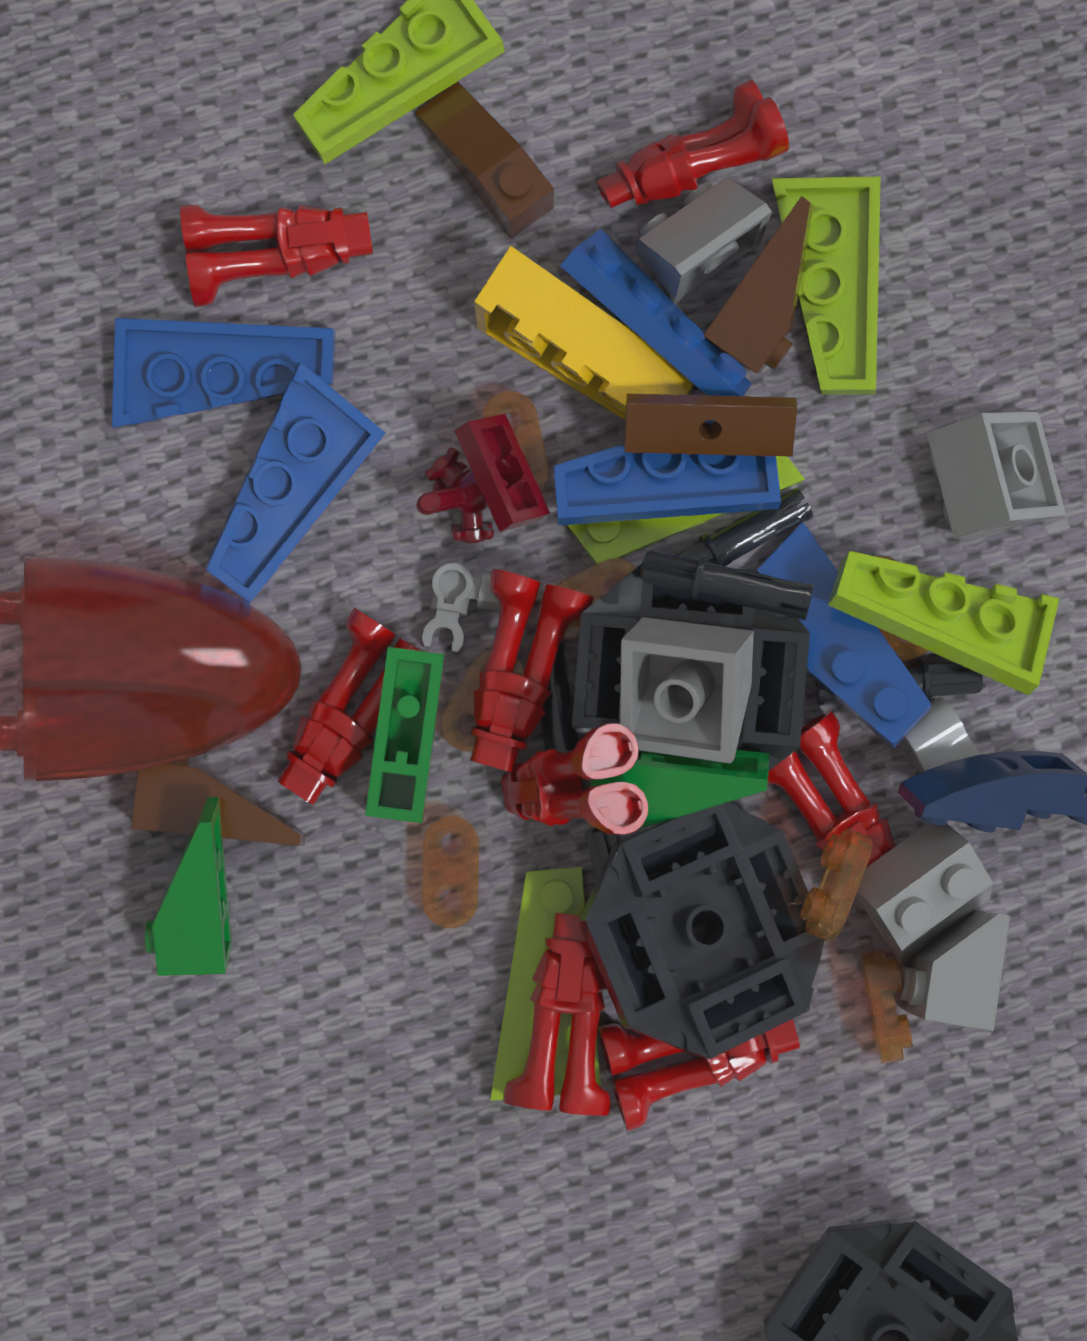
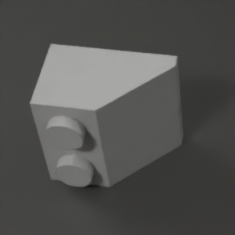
(702, 237)
(995, 473)
(685, 687)
(923, 889)
(959, 973)

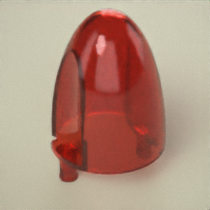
(136, 669)

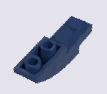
(999, 790)

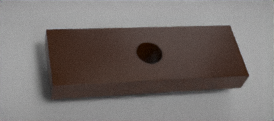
(740, 427)

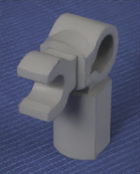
(451, 595)

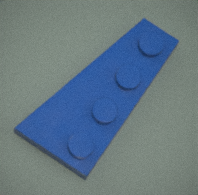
(648, 311)
(202, 366)
(296, 473)
(662, 485)
(845, 652)

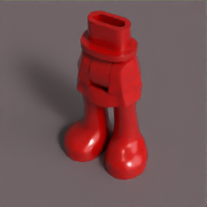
(677, 161)
(305, 237)
(512, 703)
(329, 737)
(821, 748)
(550, 784)
(567, 984)
(640, 1091)

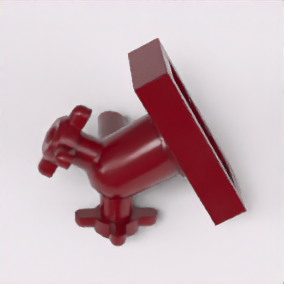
(495, 480)

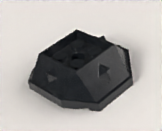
(778, 663)
(756, 952)
(888, 1279)

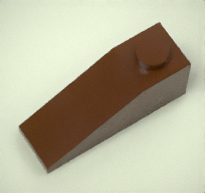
(488, 159)
(765, 302)
(174, 795)

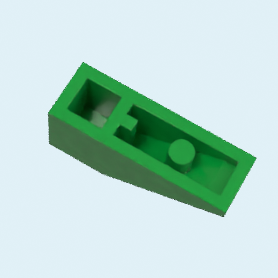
(405, 735)
(688, 785)
(193, 916)

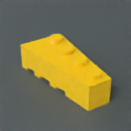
(571, 336)

